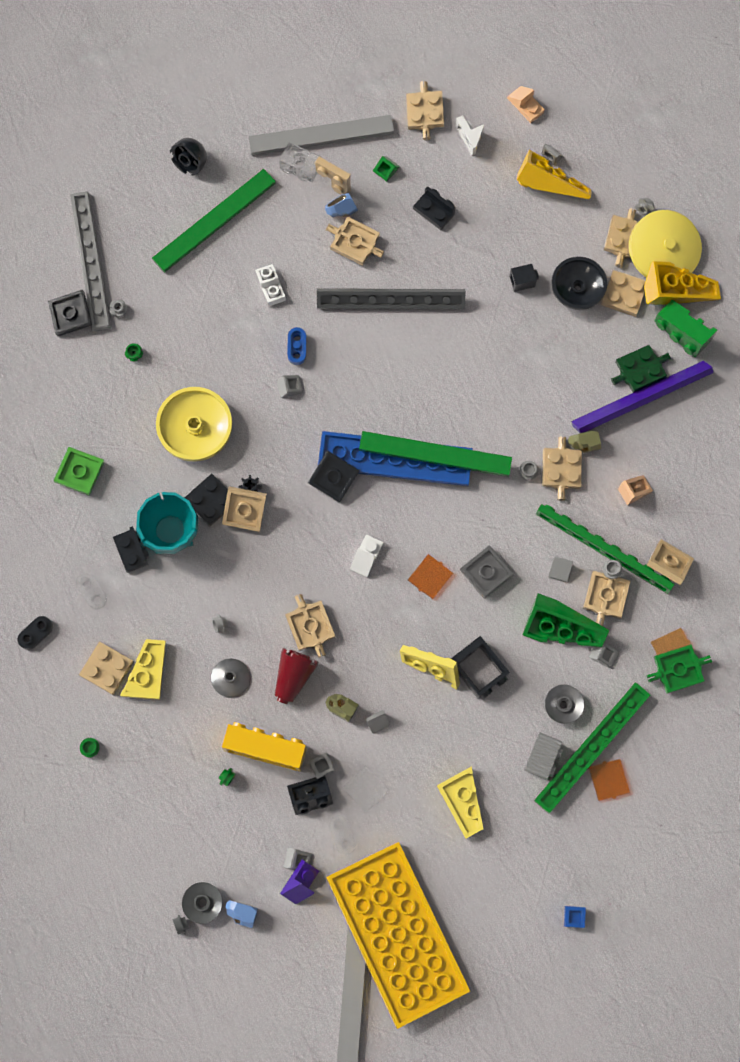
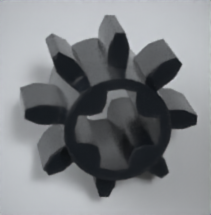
(246, 482)

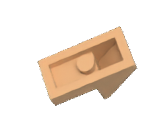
(526, 104)

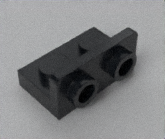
(435, 208)
(130, 550)
(310, 795)

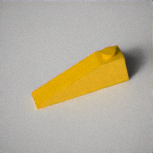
(539, 175)
(669, 283)

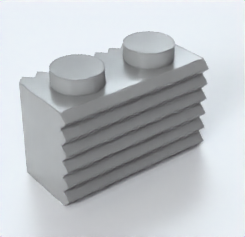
(543, 756)

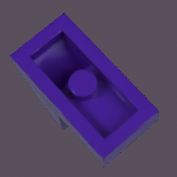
(298, 884)

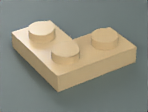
(339, 178)

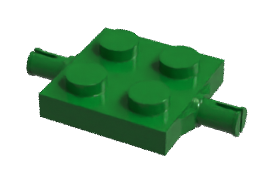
(679, 668)

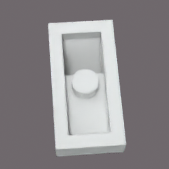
(470, 136)
(366, 556)

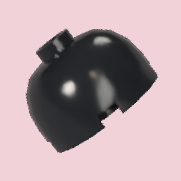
(189, 155)

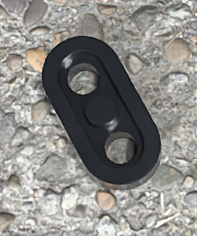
(36, 634)

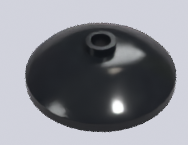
(582, 273)

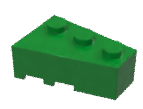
(684, 328)

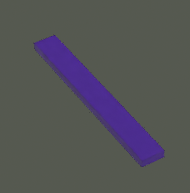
(642, 397)

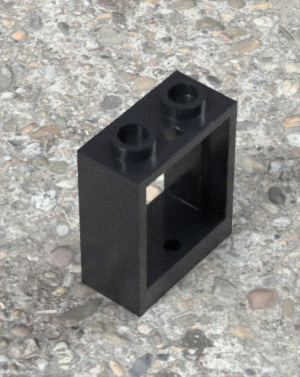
(469, 650)

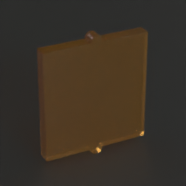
(430, 576)
(670, 642)
(609, 779)

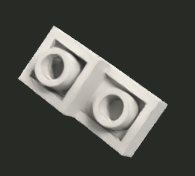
(270, 285)

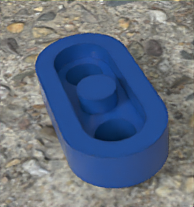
(296, 347)

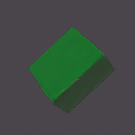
(385, 168)

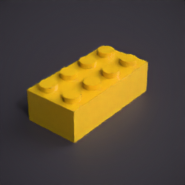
(263, 747)

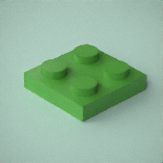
(79, 471)

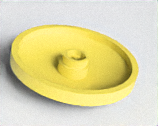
(665, 238)
(194, 424)

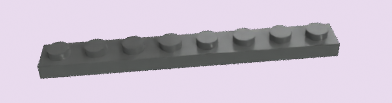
(390, 298)

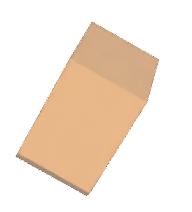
(634, 489)

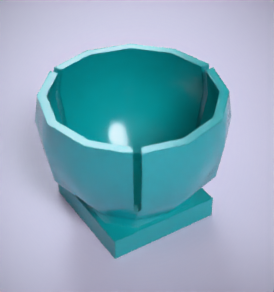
(167, 523)

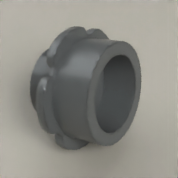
(180, 925)

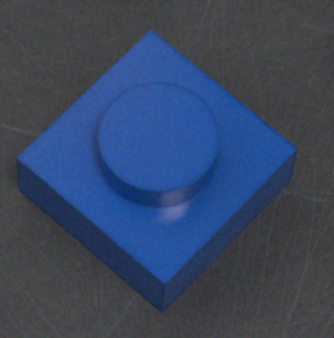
(574, 916)

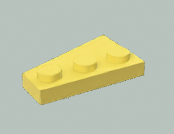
(427, 661)
(147, 674)
(462, 801)

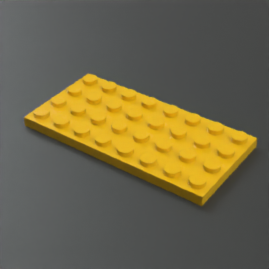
(398, 935)

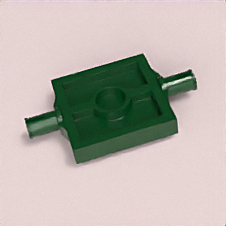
(640, 368)

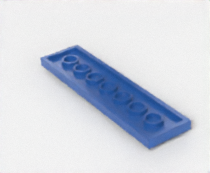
(347, 448)

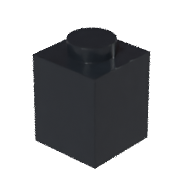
(523, 277)

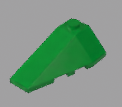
(558, 622)

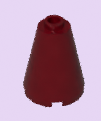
(292, 674)

